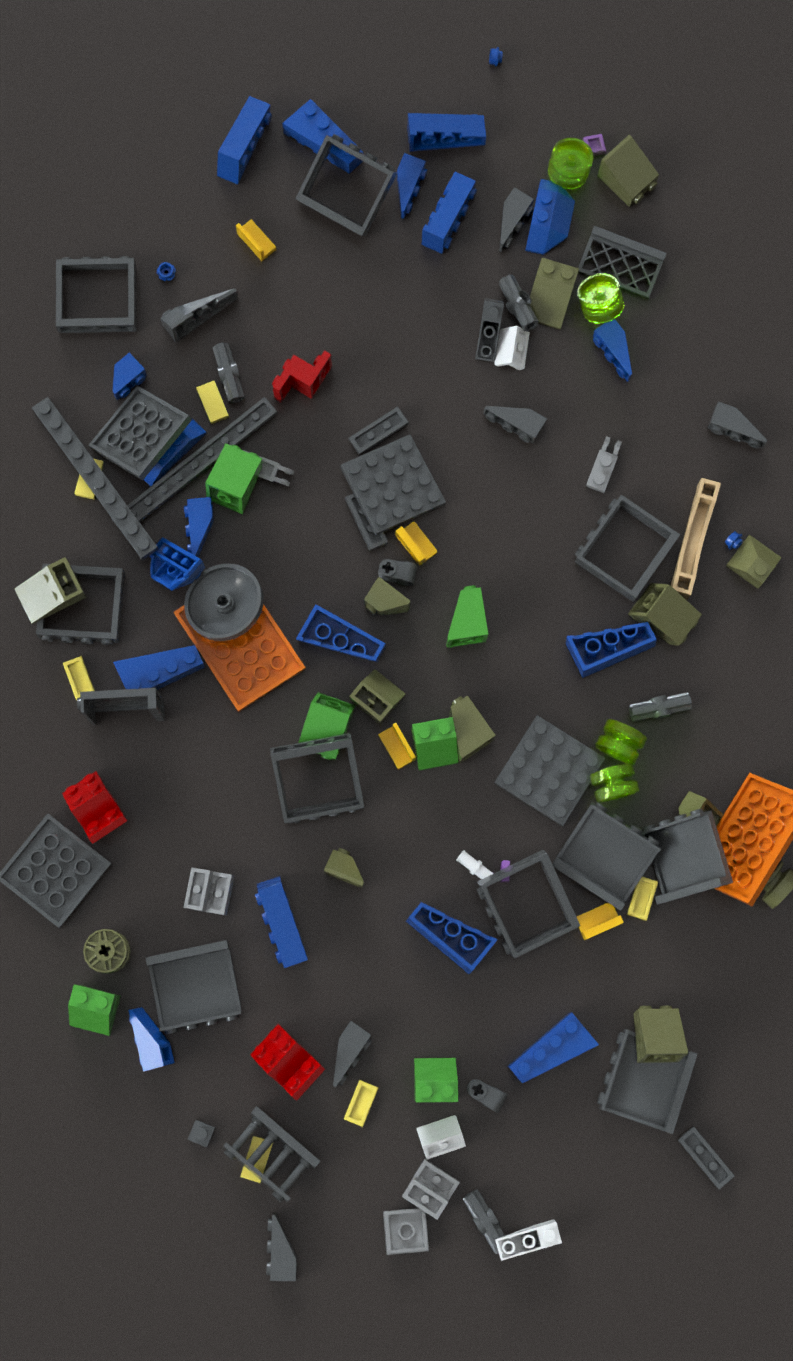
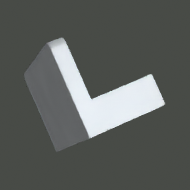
(512, 347)
(441, 1137)

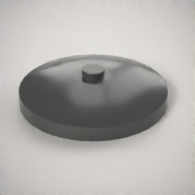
(224, 602)

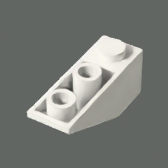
(528, 1240)

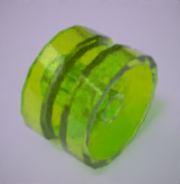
(570, 163)
(600, 298)
(621, 741)
(613, 779)

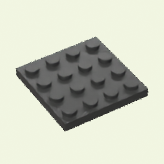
(140, 432)
(392, 484)
(549, 770)
(54, 870)

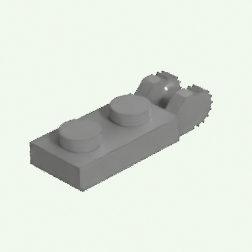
(603, 467)
(270, 470)

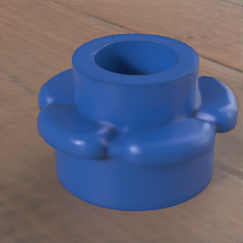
(495, 56)
(166, 267)
(734, 540)

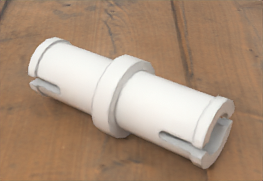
(473, 865)

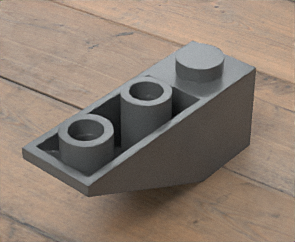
(515, 209)
(489, 330)
(521, 421)
(733, 423)
(349, 1046)
(283, 1257)

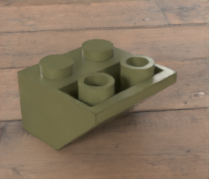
(376, 696)

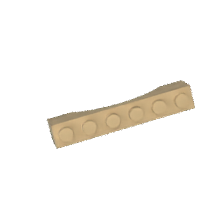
(694, 536)

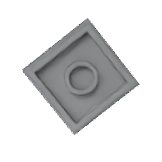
(405, 1231)

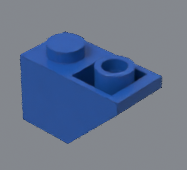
(127, 374)

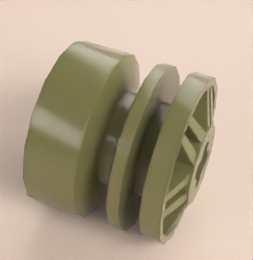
(778, 886)
(118, 955)

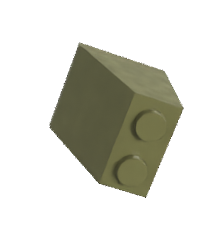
(628, 172)
(666, 612)
(470, 728)
(659, 1035)

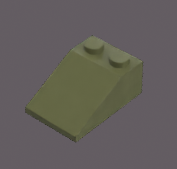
(552, 292)

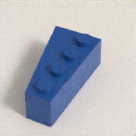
(310, 126)
(445, 131)
(242, 139)
(605, 648)
(281, 922)

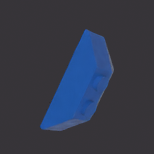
(550, 218)
(184, 442)
(174, 566)

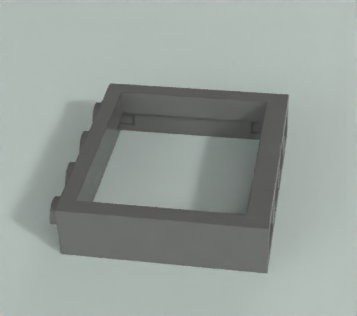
(303, 194)
(89, 325)
(603, 522)
(88, 637)
(311, 747)
(566, 926)

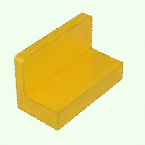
(255, 239)
(416, 543)
(397, 746)
(598, 920)

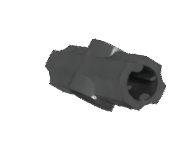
(518, 303)
(228, 372)
(660, 707)
(484, 1218)

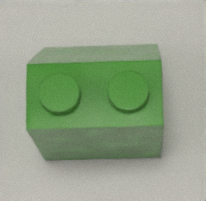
(233, 478)
(469, 619)
(326, 719)
(435, 743)
(92, 1009)
(435, 1080)

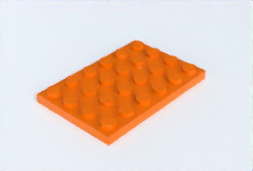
(250, 663)
(755, 835)

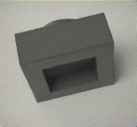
(201, 1133)

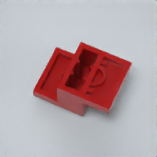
(302, 376)
(94, 807)
(287, 1062)

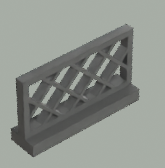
(627, 246)

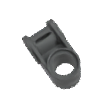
(400, 572)
(489, 1096)

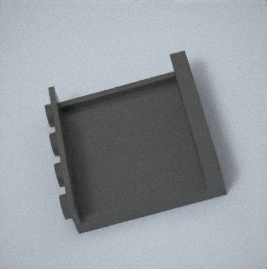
(121, 701)
(606, 855)
(689, 856)
(194, 986)
(645, 1090)

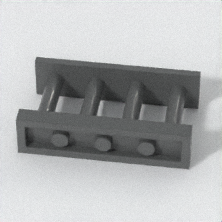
(274, 1133)

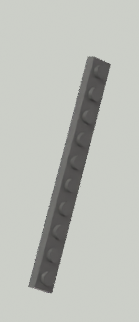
(201, 459)
(95, 478)

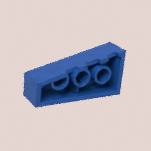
(448, 213)
(336, 634)
(159, 668)
(456, 940)
(555, 1047)

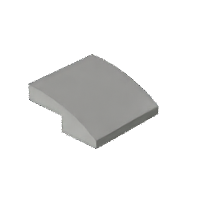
(209, 891)
(430, 1189)

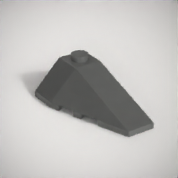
(189, 316)

